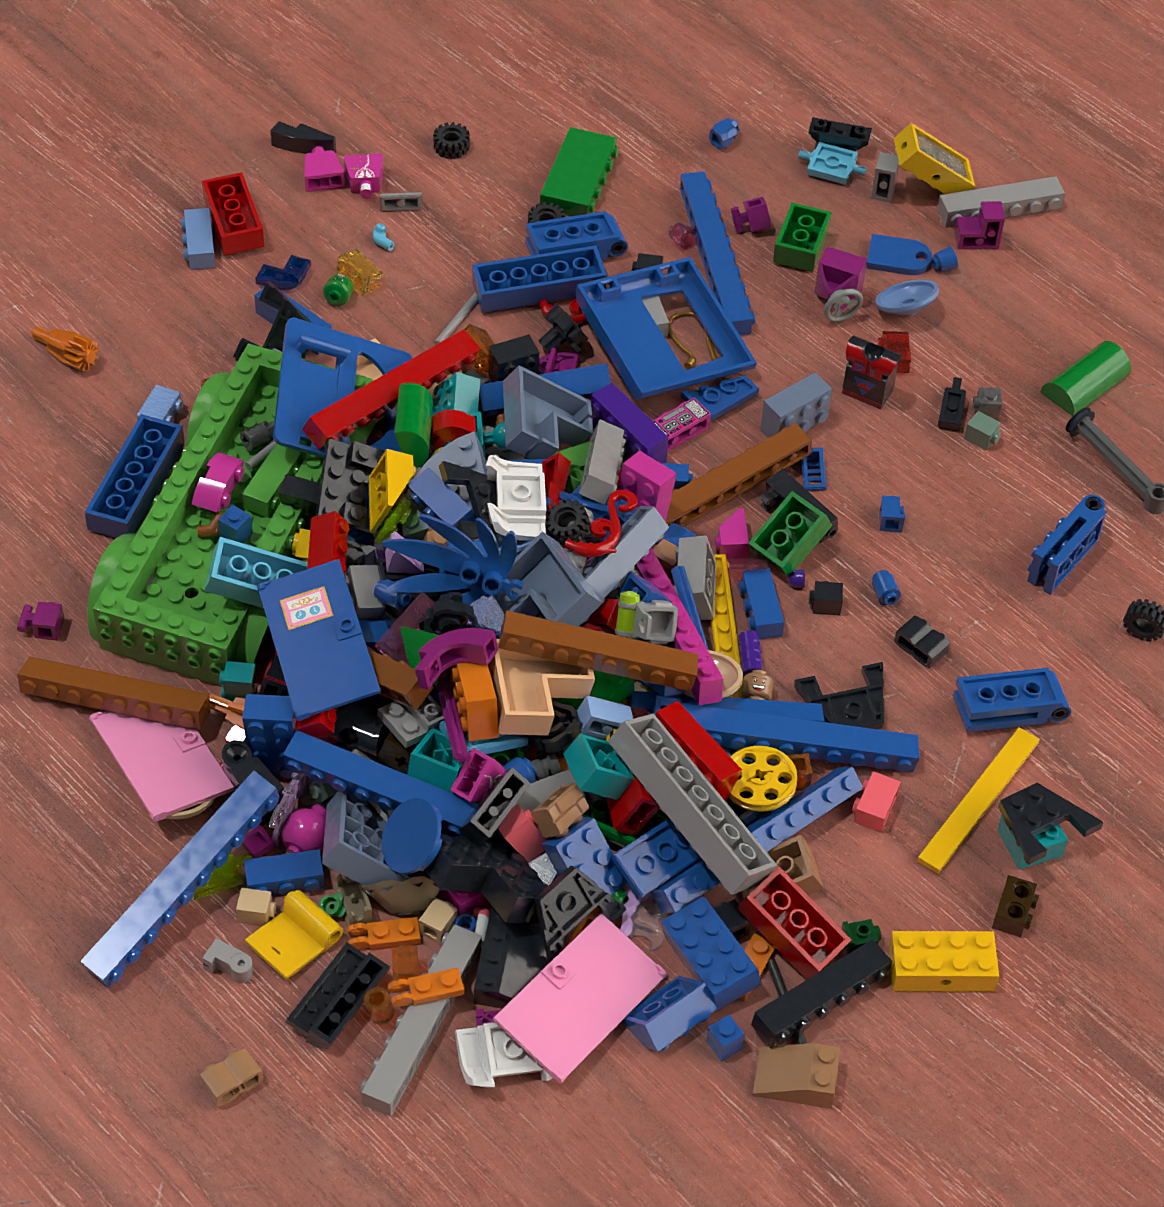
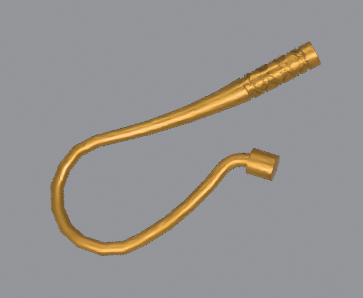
(691, 360)

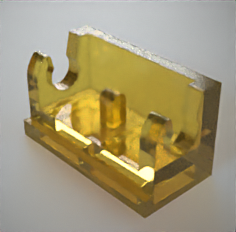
(359, 271)

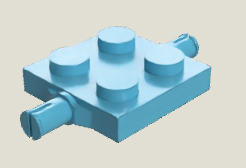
(832, 163)

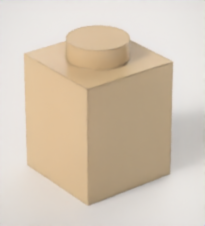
(255, 907)
(437, 920)

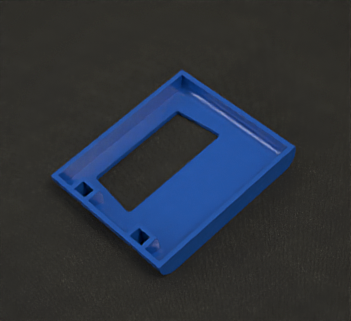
(636, 341)

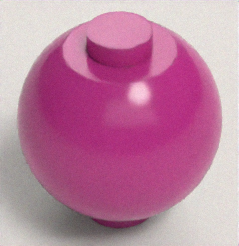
(305, 830)

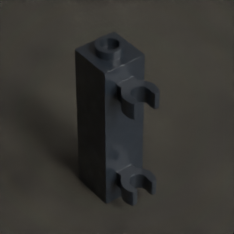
(781, 485)

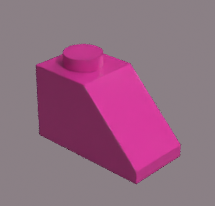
(733, 536)

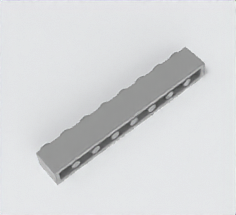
(417, 1027)

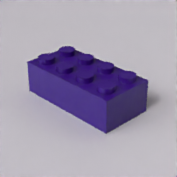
(639, 430)

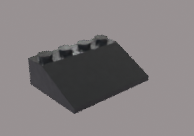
(508, 960)

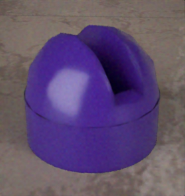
(797, 578)

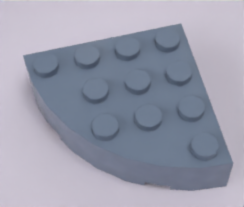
(463, 451)
(355, 842)

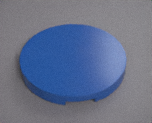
(412, 836)

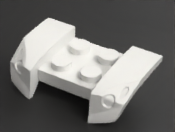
(519, 498)
(492, 1053)

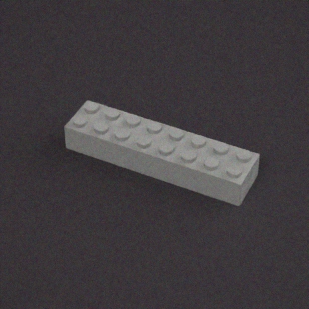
(692, 803)

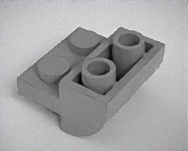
(409, 724)

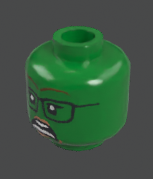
(338, 289)

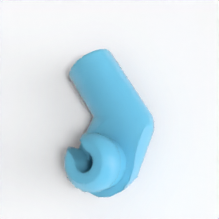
(380, 239)

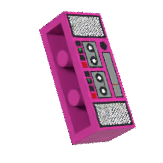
(684, 422)

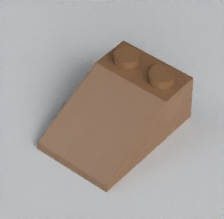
(798, 862)
(798, 1073)

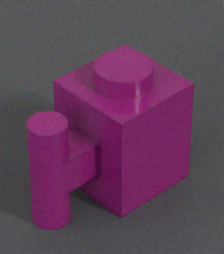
(755, 215)
(45, 621)

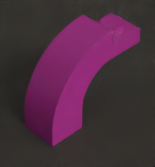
(454, 647)

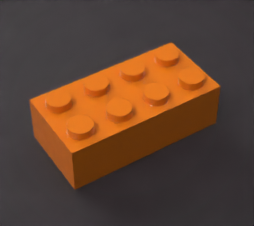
(475, 700)

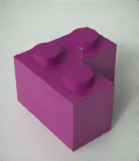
(981, 231)

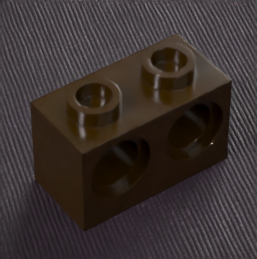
(1015, 906)

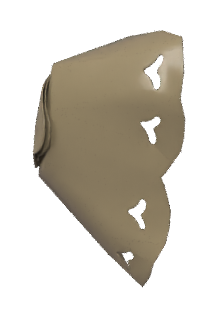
(404, 896)

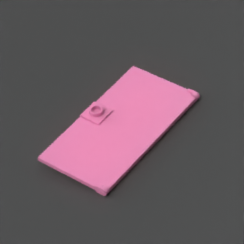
(162, 762)
(580, 997)

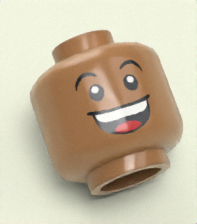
(757, 686)

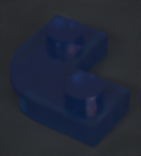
(286, 278)

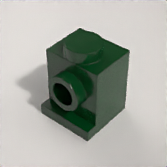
(860, 933)

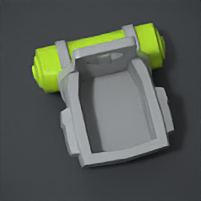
(646, 621)

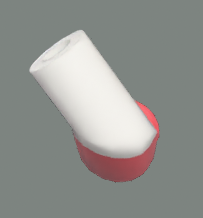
(482, 917)

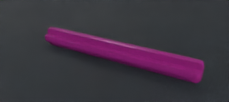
(452, 720)

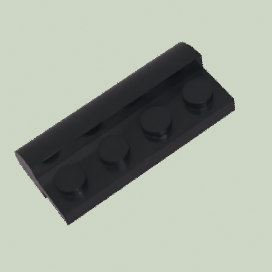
(336, 996)

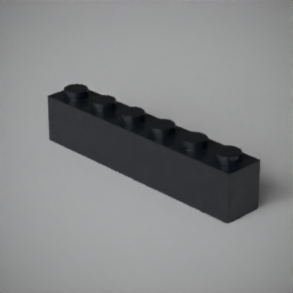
(821, 994)

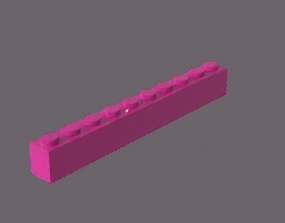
(709, 681)

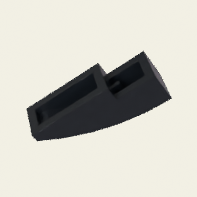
(300, 138)
(299, 493)

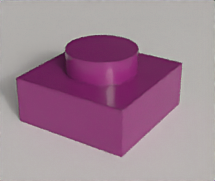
(258, 842)

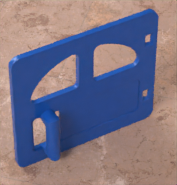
(311, 387)

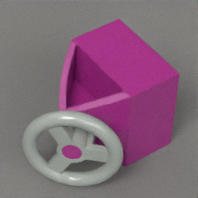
(841, 282)

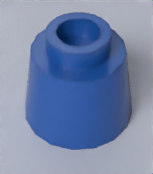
(945, 259)

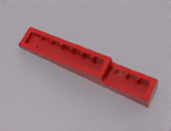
(556, 474)

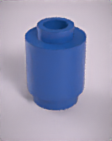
(885, 587)
(393, 599)

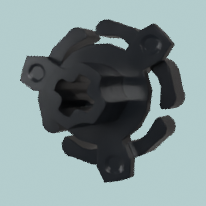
(563, 330)
(448, 615)
(561, 732)

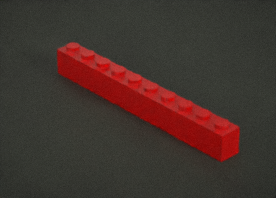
(382, 394)
(326, 544)

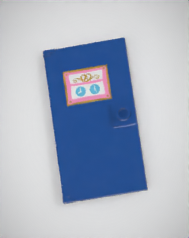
(318, 639)

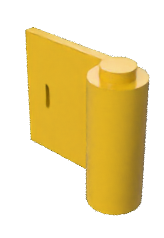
(295, 935)

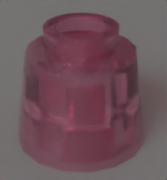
(682, 234)

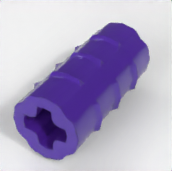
(749, 651)

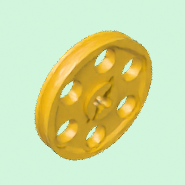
(770, 773)

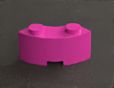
(216, 488)

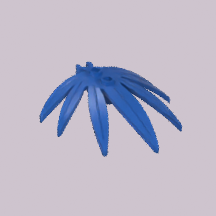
(477, 571)

